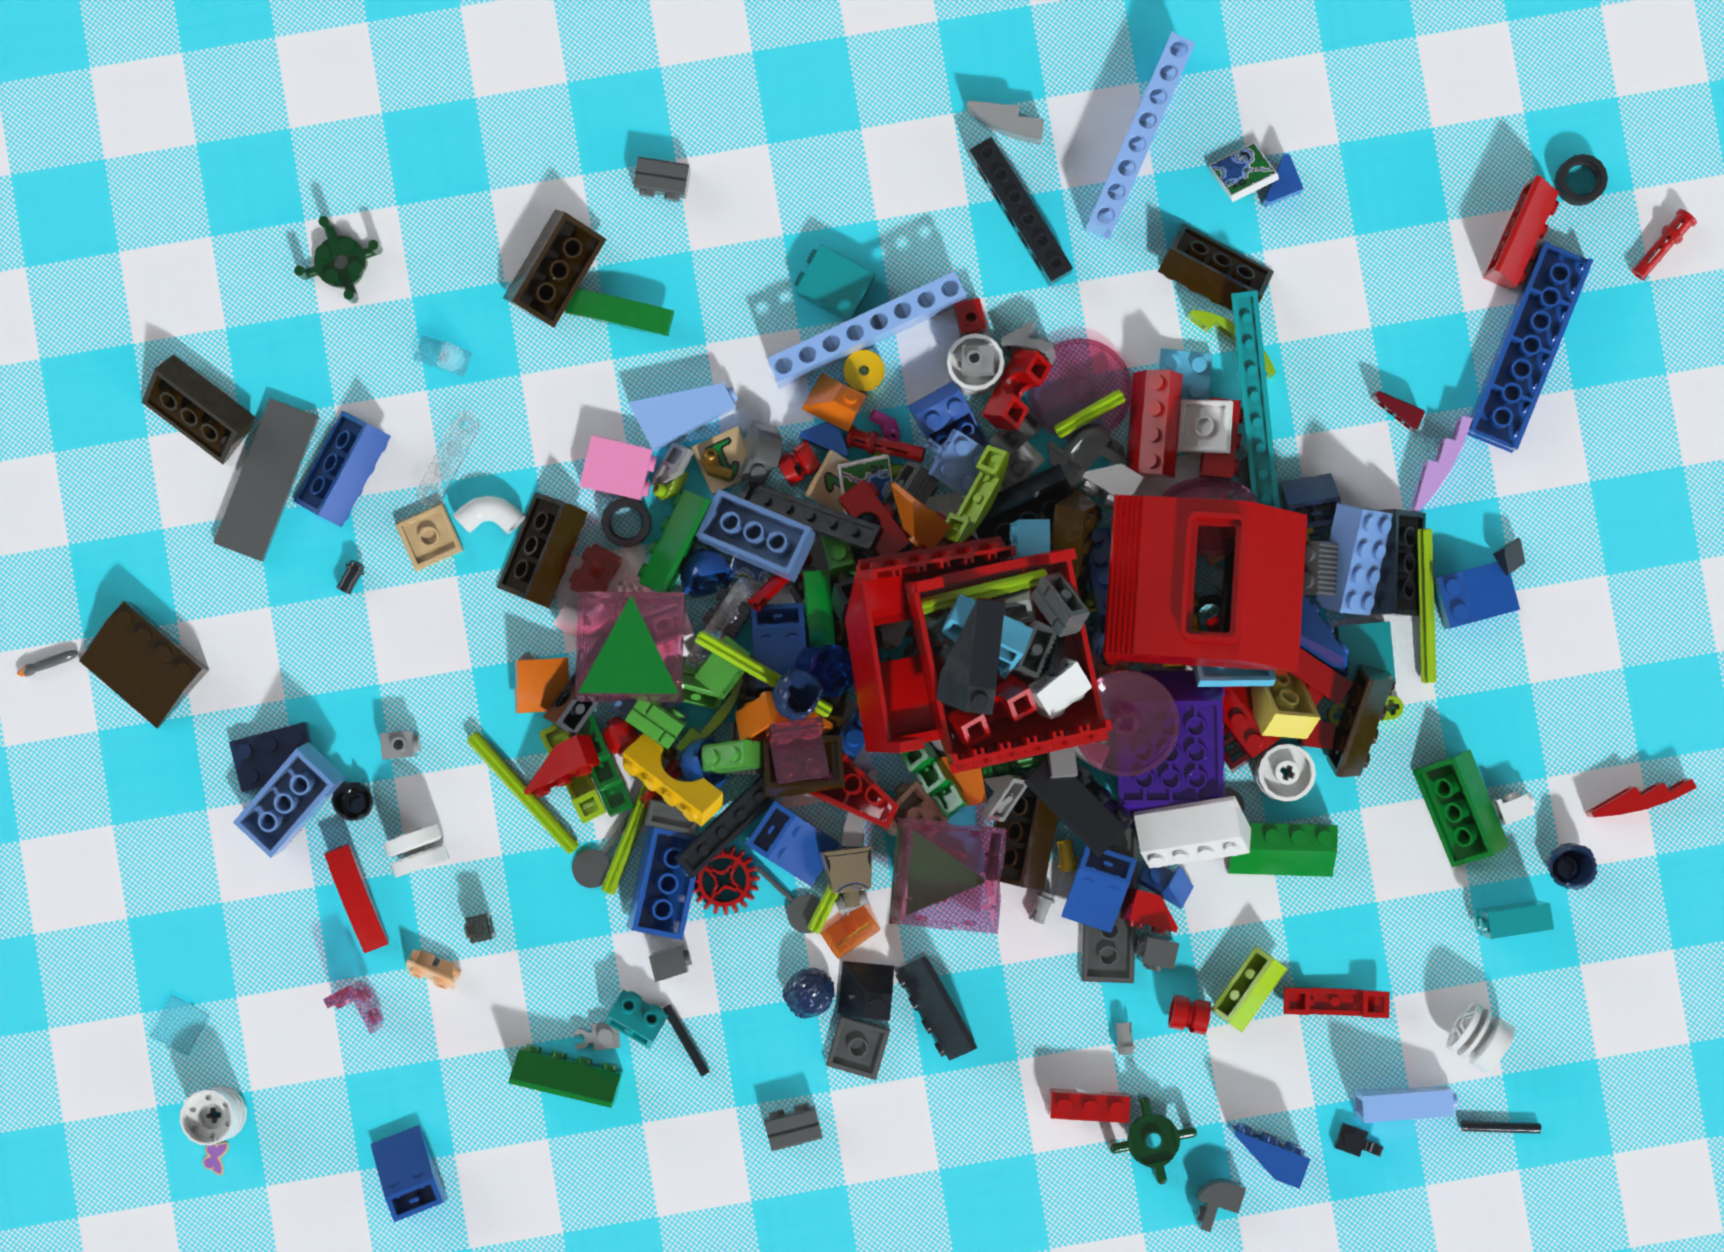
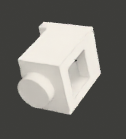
(1514, 807)

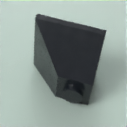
(866, 990)

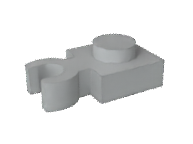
(601, 1036)

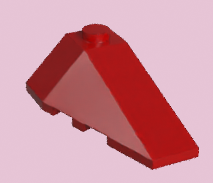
(860, 797)

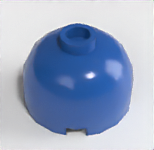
(703, 572)
(692, 763)

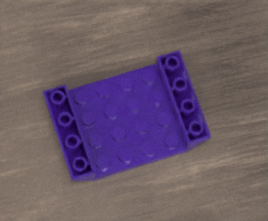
(1196, 763)

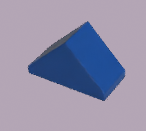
(1287, 184)
(825, 437)

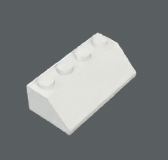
(1192, 832)

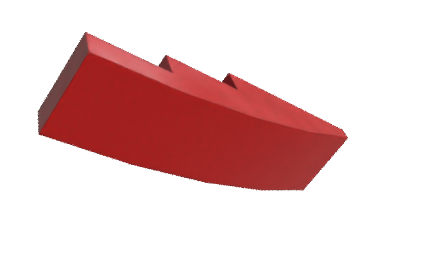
(1632, 800)
(356, 898)

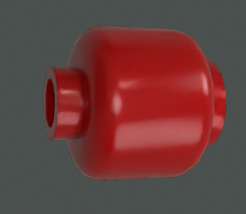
(619, 735)

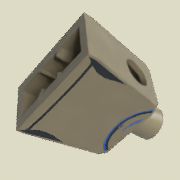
(848, 872)

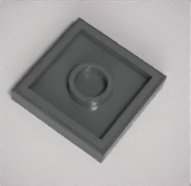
(858, 1047)

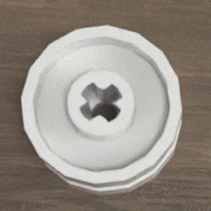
(972, 383)
(1299, 777)
(415, 849)

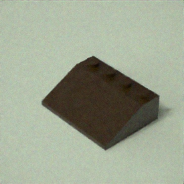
(142, 663)

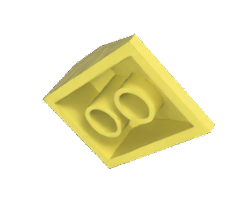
(1284, 708)

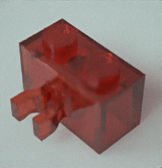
(596, 571)

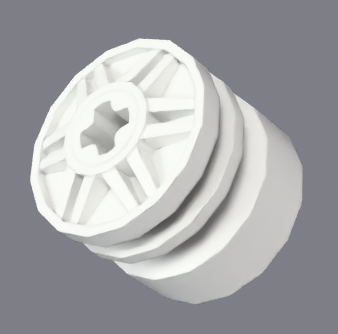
(1481, 1037)
(198, 1115)

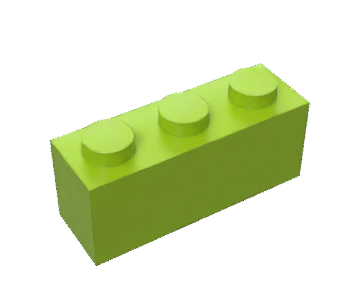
(1248, 989)

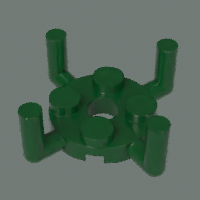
(329, 251)
(1146, 1125)

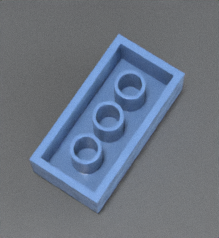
(756, 535)
(1361, 548)
(289, 799)

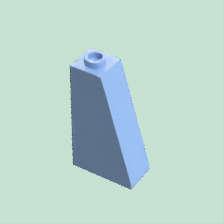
(682, 412)
(1404, 1103)

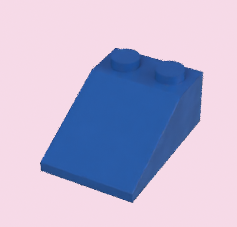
(1474, 595)

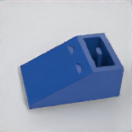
(944, 411)
(777, 637)
(1319, 640)
(791, 843)
(1098, 888)
(1283, 1162)
(408, 1173)

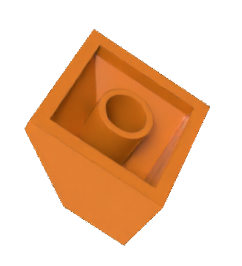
(834, 402)
(918, 519)

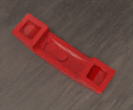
(1336, 1002)

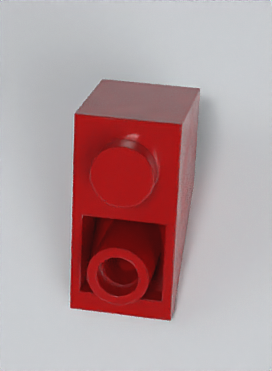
(1147, 909)

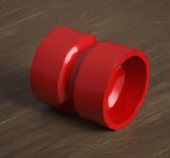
(808, 463)
(1189, 1014)

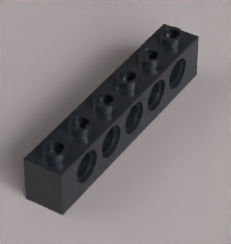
(1020, 211)

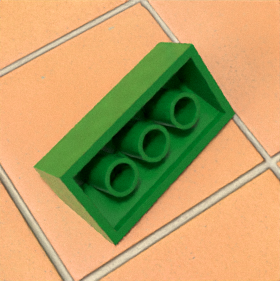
(675, 543)
(1461, 808)
(1288, 850)
(566, 1076)

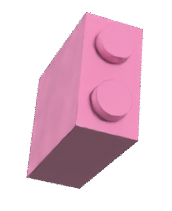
(618, 468)

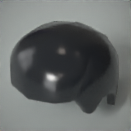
(352, 801)

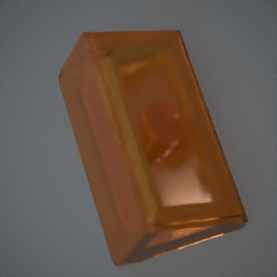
(850, 931)

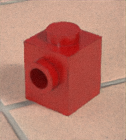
(969, 317)

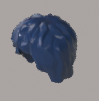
(796, 694)
(1572, 866)
(809, 992)

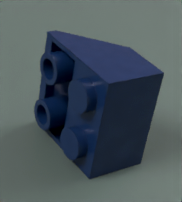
(1312, 496)

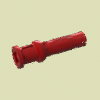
(1669, 233)
(873, 442)
(771, 588)

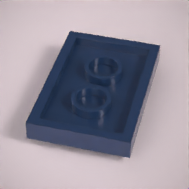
(263, 754)

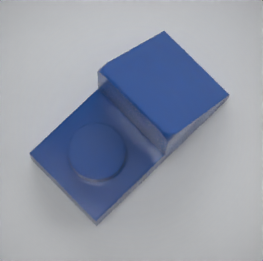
(1169, 884)

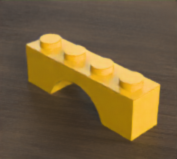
(696, 799)

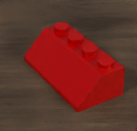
(1522, 233)
(1154, 423)
(1240, 720)

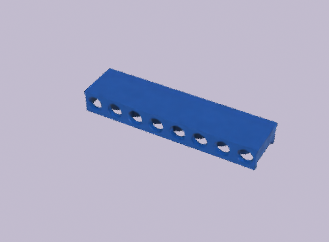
(1528, 347)

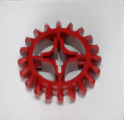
(744, 892)

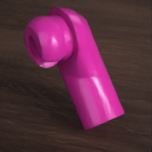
(887, 424)

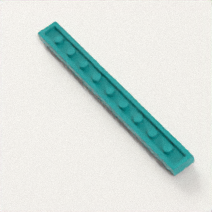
(1255, 397)

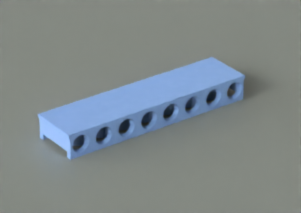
(1140, 136)
(867, 329)

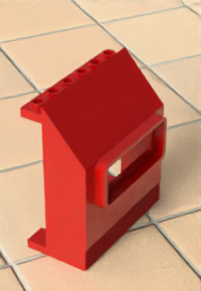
(1155, 583)
(894, 692)
(1034, 734)

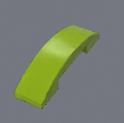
(1206, 320)
(981, 495)
(717, 719)
(581, 789)

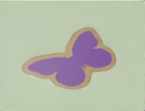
(213, 1158)

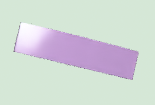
(1435, 471)

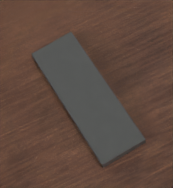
(266, 480)
(1106, 954)

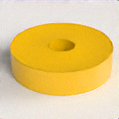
(860, 359)

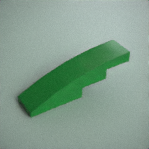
(621, 312)
(818, 608)
(606, 775)
(935, 779)

